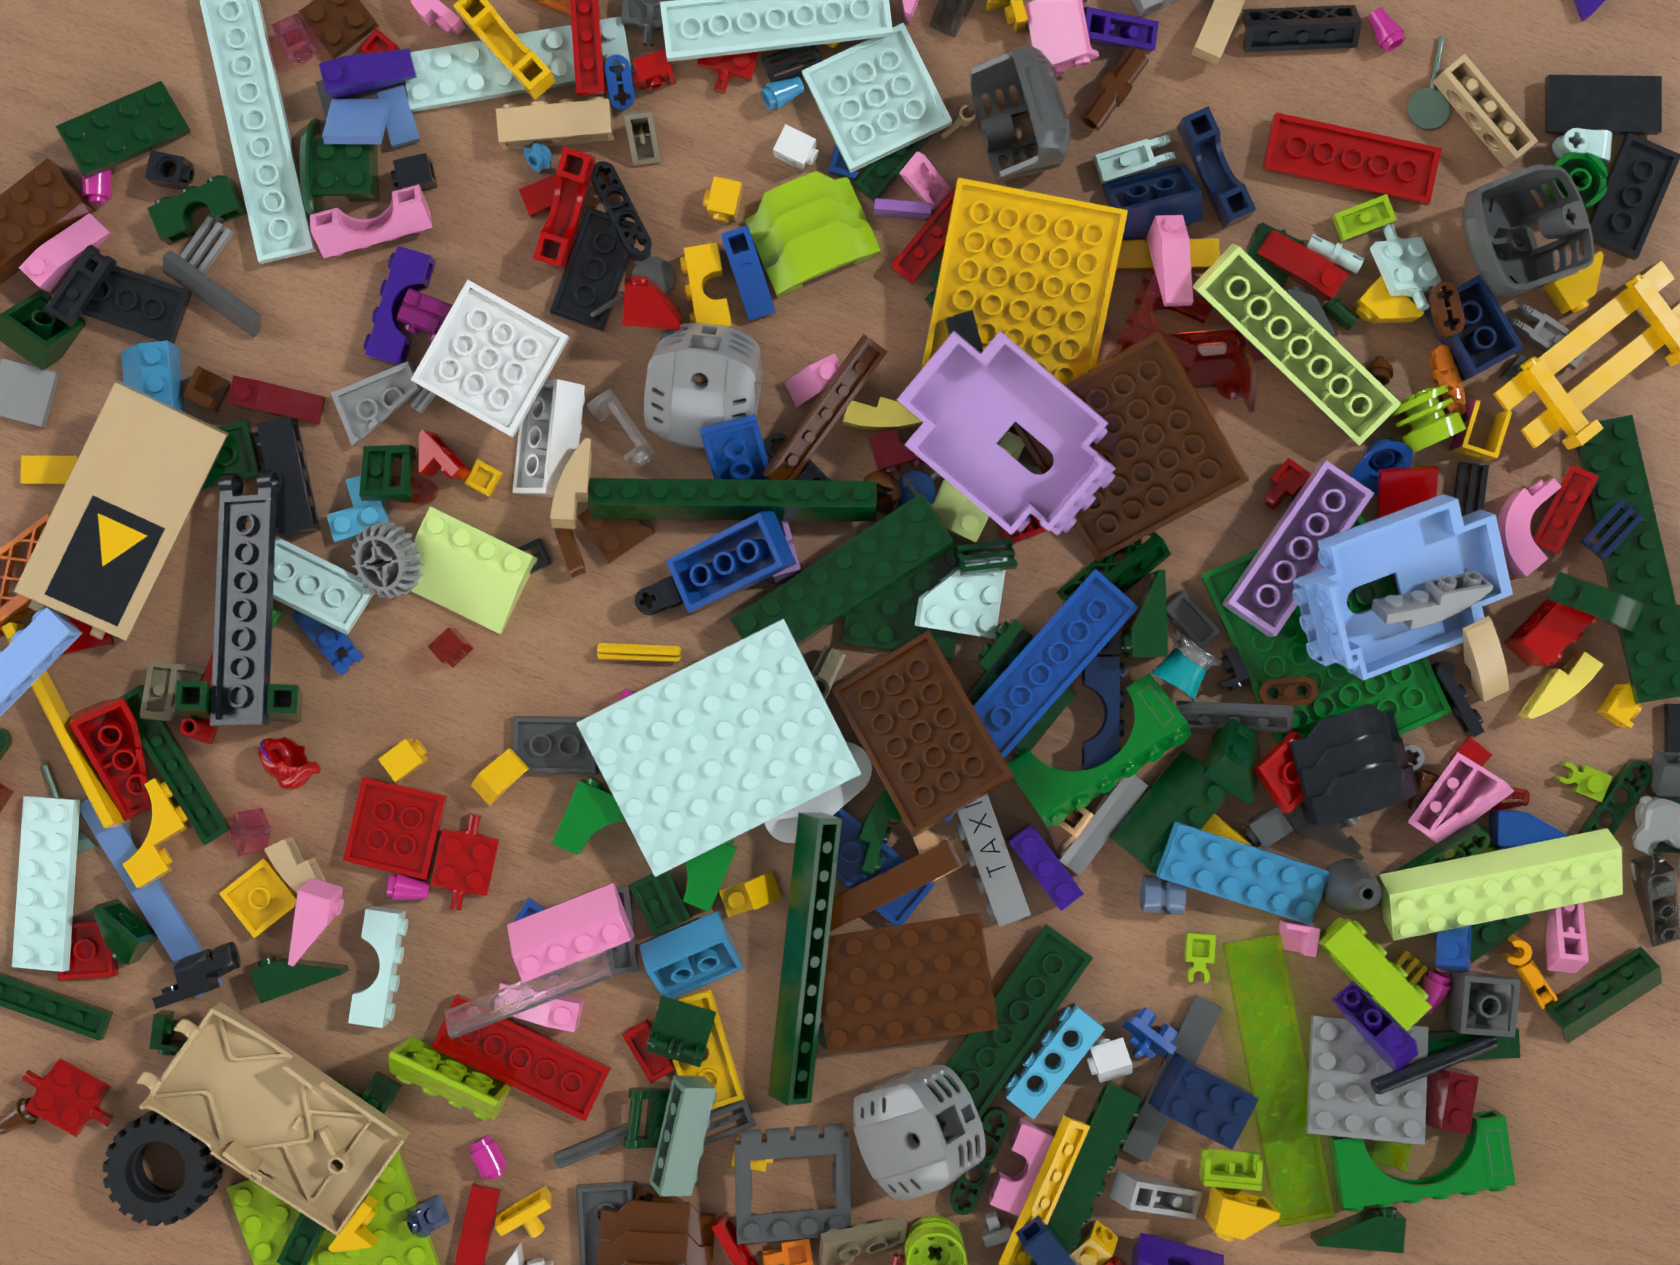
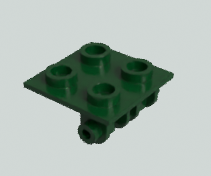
(680, 1031)

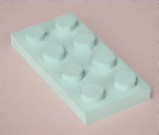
(318, 587)

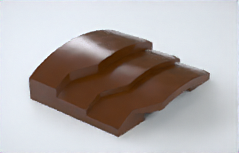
(655, 1234)

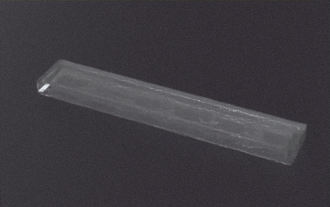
(527, 995)

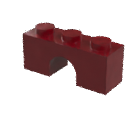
(891, 453)

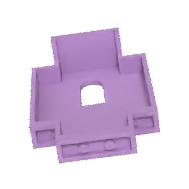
(972, 402)

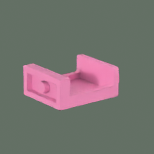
(1060, 33)

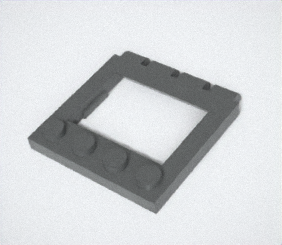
(779, 1144)

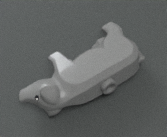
(1656, 822)

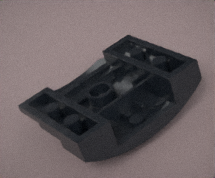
(1352, 765)

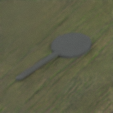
(655, 269)

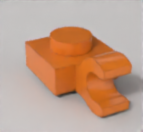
(792, 1253)

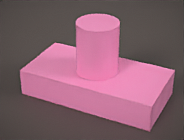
(925, 180)

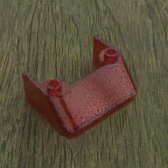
(1223, 363)

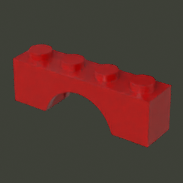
(570, 192)

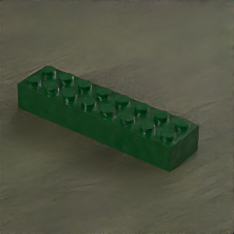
(851, 573)

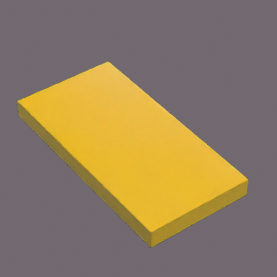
(717, 1060)

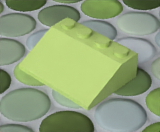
(470, 570)

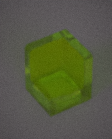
(1391, 1153)

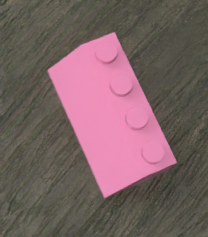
(569, 932)

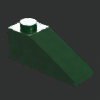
(278, 978)
(1369, 1230)

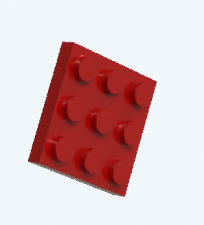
(395, 828)

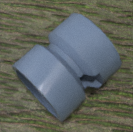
(1161, 895)

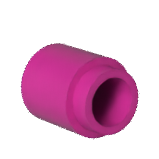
(97, 188)
(488, 1157)

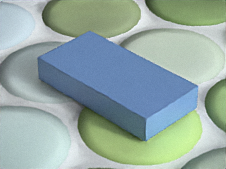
(400, 120)

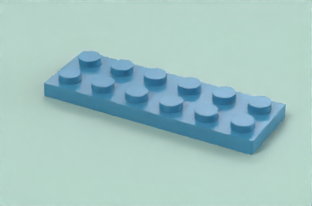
(1242, 873)

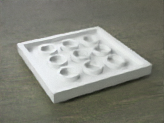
(490, 358)

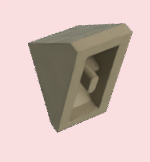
(642, 137)

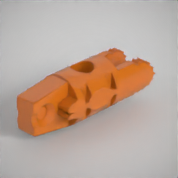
(1446, 373)

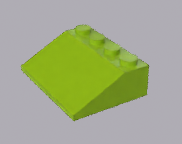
(444, 1076)

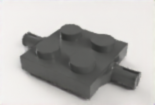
(645, 15)

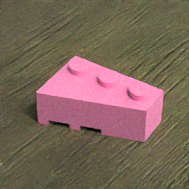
(1458, 799)

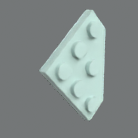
(964, 602)

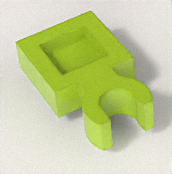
(1587, 781)
(1199, 950)

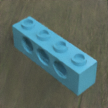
(1034, 1099)

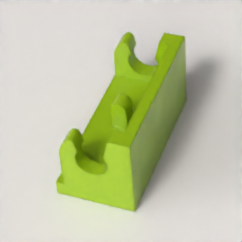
(1231, 1169)

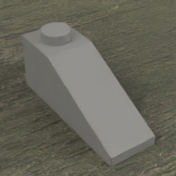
(1154, 1195)

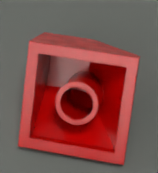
(648, 305)

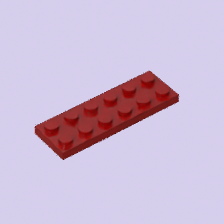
(1351, 159)
(528, 1063)

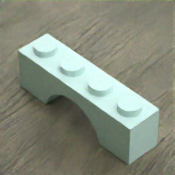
(384, 931)

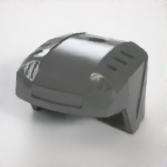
(1037, 94)
(1503, 239)

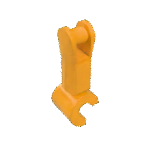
(1529, 971)

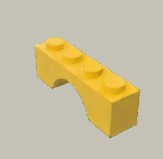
(506, 46)

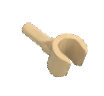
(960, 121)

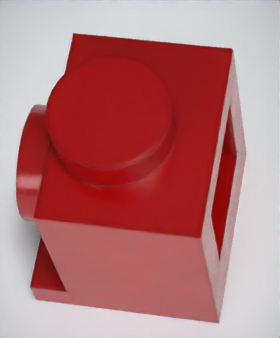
(652, 71)

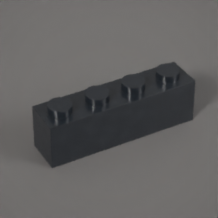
(285, 452)

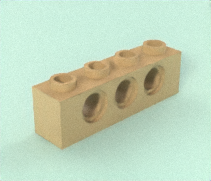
(1485, 110)

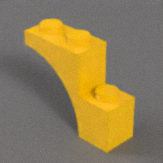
(167, 821)

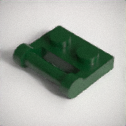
(378, 470)
(656, 1109)

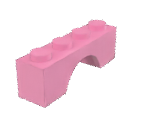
(340, 233)

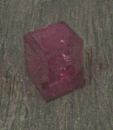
(289, 32)

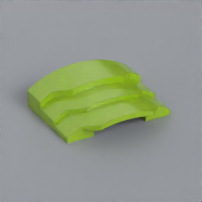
(810, 230)

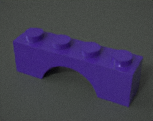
(407, 270)

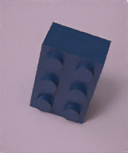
(1486, 333)
(1203, 1100)

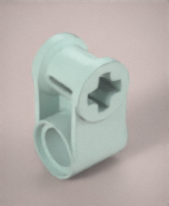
(1582, 141)

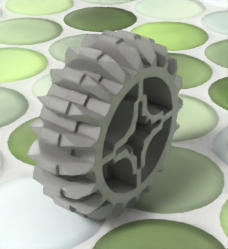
(387, 560)

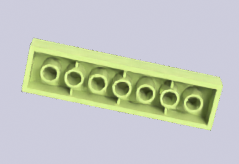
(1296, 344)
(1501, 884)

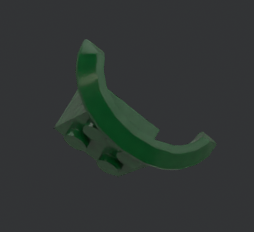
(336, 169)

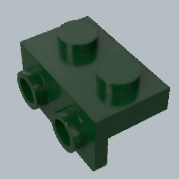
(1006, 633)

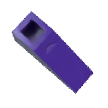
(1376, 1027)

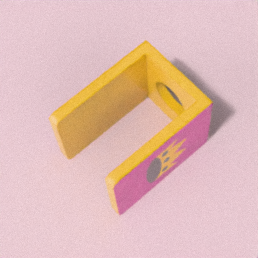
(1494, 440)

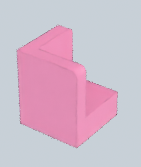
(1299, 937)

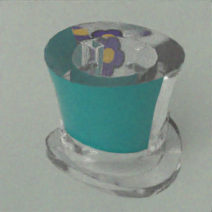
(1185, 666)

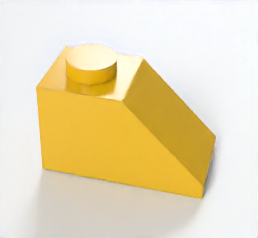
(1576, 289)
(1380, 307)

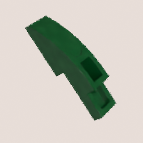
(876, 831)

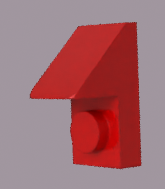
(437, 455)

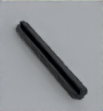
(1433, 1064)

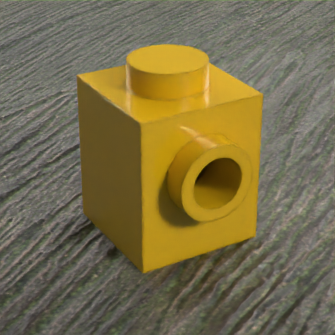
(723, 200)

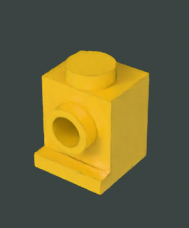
(1620, 706)

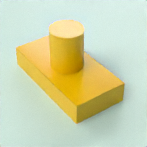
(525, 1213)

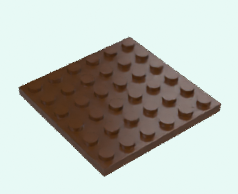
(1158, 440)

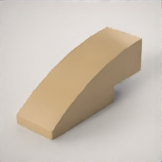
(1217, 30)
(572, 487)
(1485, 659)
(290, 864)

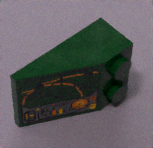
(1147, 627)

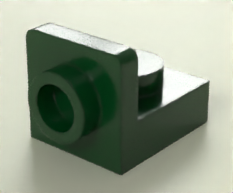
(161, 1034)

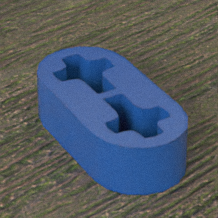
(612, 82)

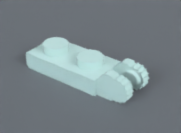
(1131, 159)

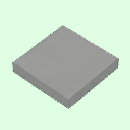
(26, 392)

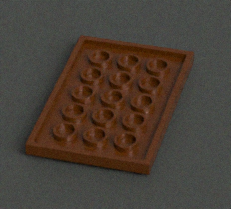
(922, 733)
(907, 984)

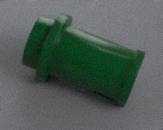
(1340, 313)

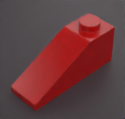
(1302, 265)

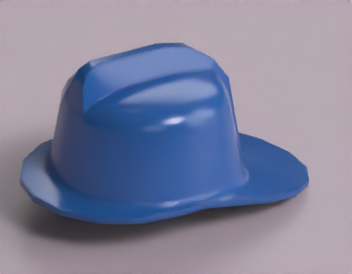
(1381, 455)

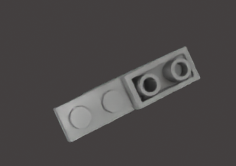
(1438, 601)

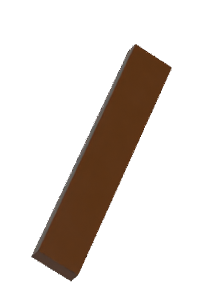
(825, 410)
(894, 883)

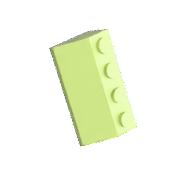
(959, 513)

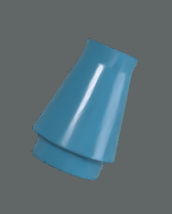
(781, 92)

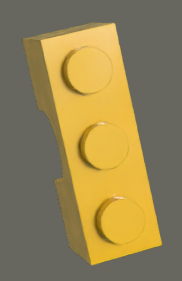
(701, 265)

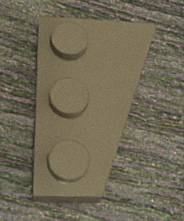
(850, 1242)

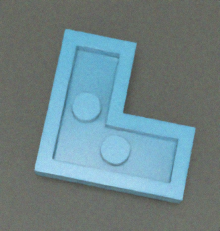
(351, 521)

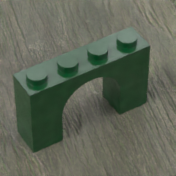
(194, 701)

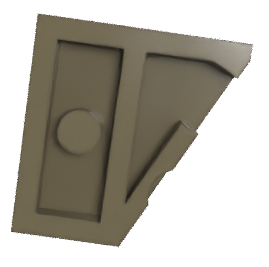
(160, 688)

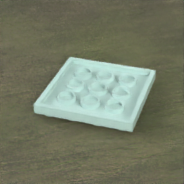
(876, 98)

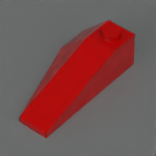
(115, 749)

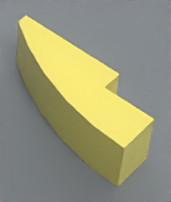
(886, 416)
(1561, 685)

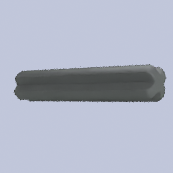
(591, 1146)

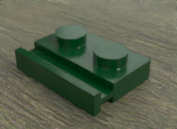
(660, 902)

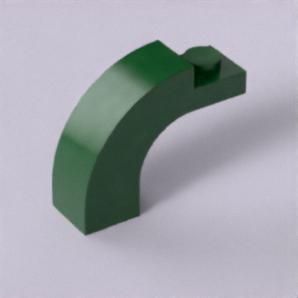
(1598, 602)

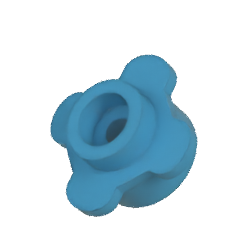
(538, 157)

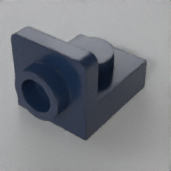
(427, 1216)

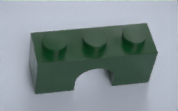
(174, 215)

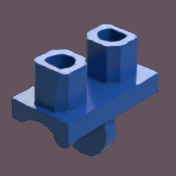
(1146, 1039)

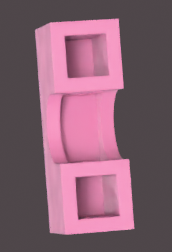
(1011, 1191)

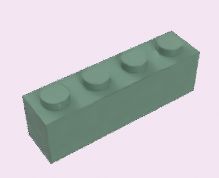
(682, 1136)

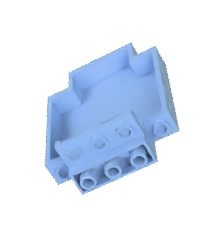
(1416, 547)

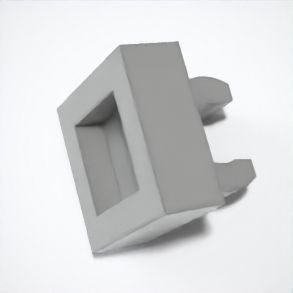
(995, 1232)

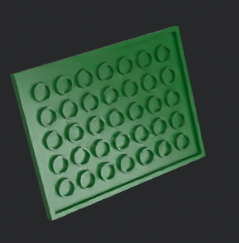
(1408, 689)

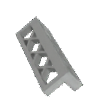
(1107, 816)

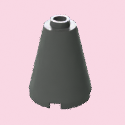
(1351, 887)

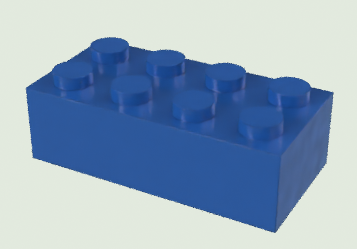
(731, 561)

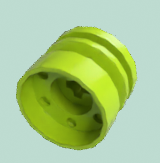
(1428, 419)
(934, 1232)

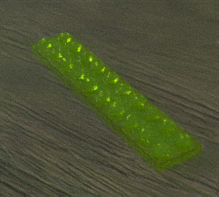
(1278, 1078)

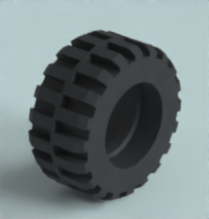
(135, 1190)

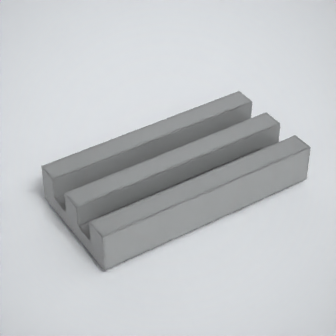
(198, 238)

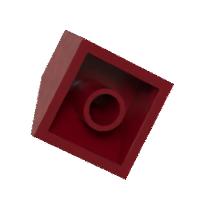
(1451, 1099)

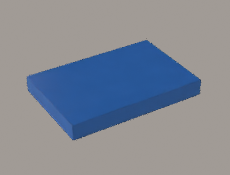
(735, 449)

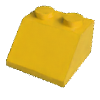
(1238, 1213)

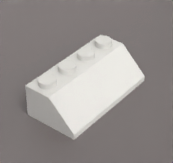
(548, 438)

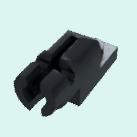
(199, 973)

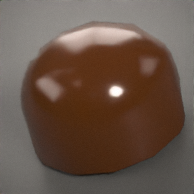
(888, 491)

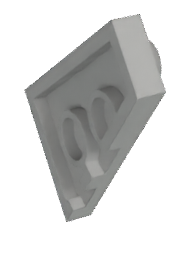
(373, 400)

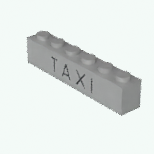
(992, 861)

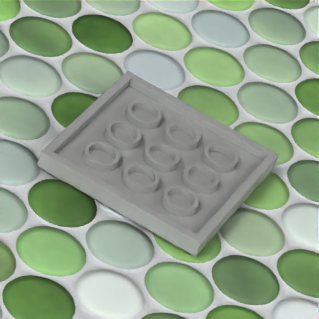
(1341, 1092)

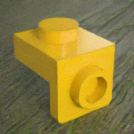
(1096, 1246)

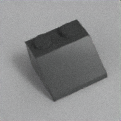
(1482, 1004)

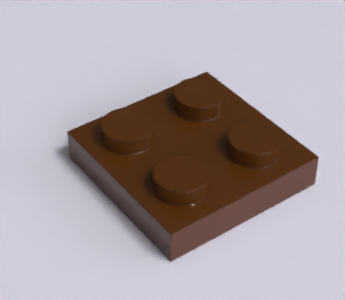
(338, 23)

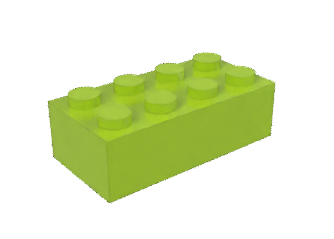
(1372, 972)

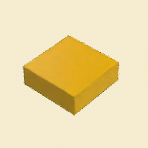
(483, 478)

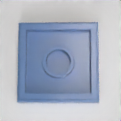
(356, 121)

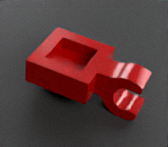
(1287, 480)

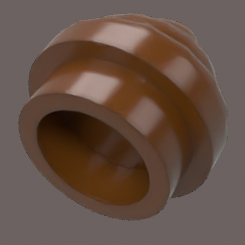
(1380, 370)

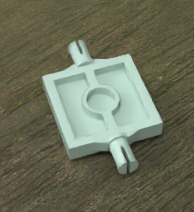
(1405, 266)

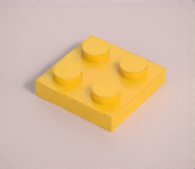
(260, 897)

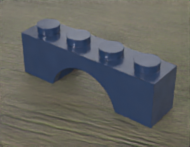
(1224, 190)
(1104, 678)

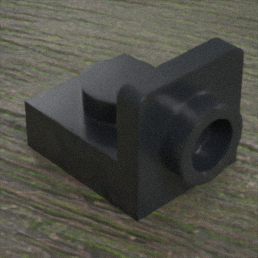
(1233, 664)

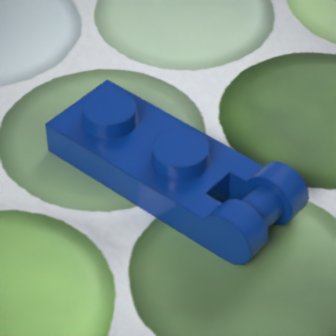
(330, 642)

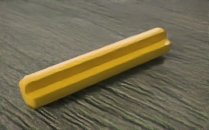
(637, 652)

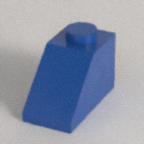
(1454, 949)

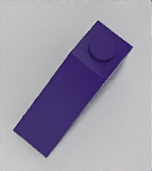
(1120, 29)
(366, 72)

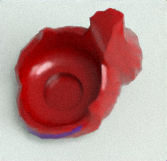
(286, 762)

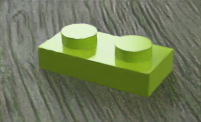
(1364, 218)

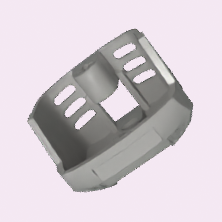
(698, 405)
(886, 1136)

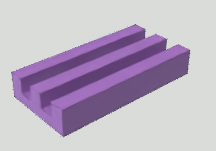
(902, 209)

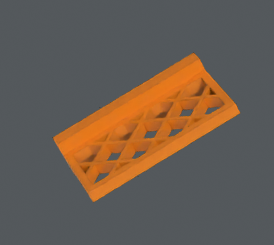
(17, 607)

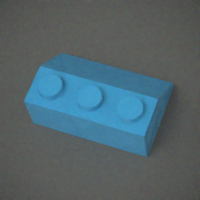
(155, 371)
(691, 956)

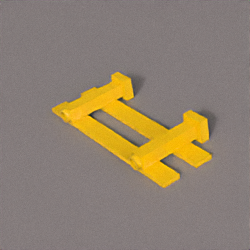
(1566, 407)

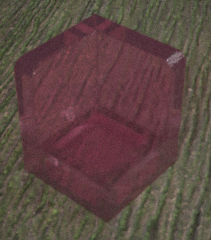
(250, 831)

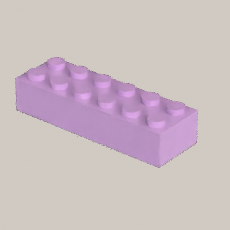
(1322, 508)

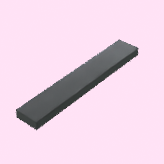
(1189, 1042)

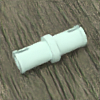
(1335, 253)

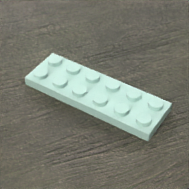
(46, 883)

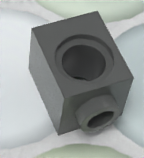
(1267, 827)

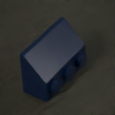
(1155, 194)

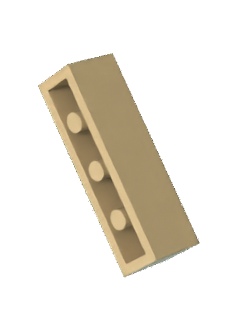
(555, 123)

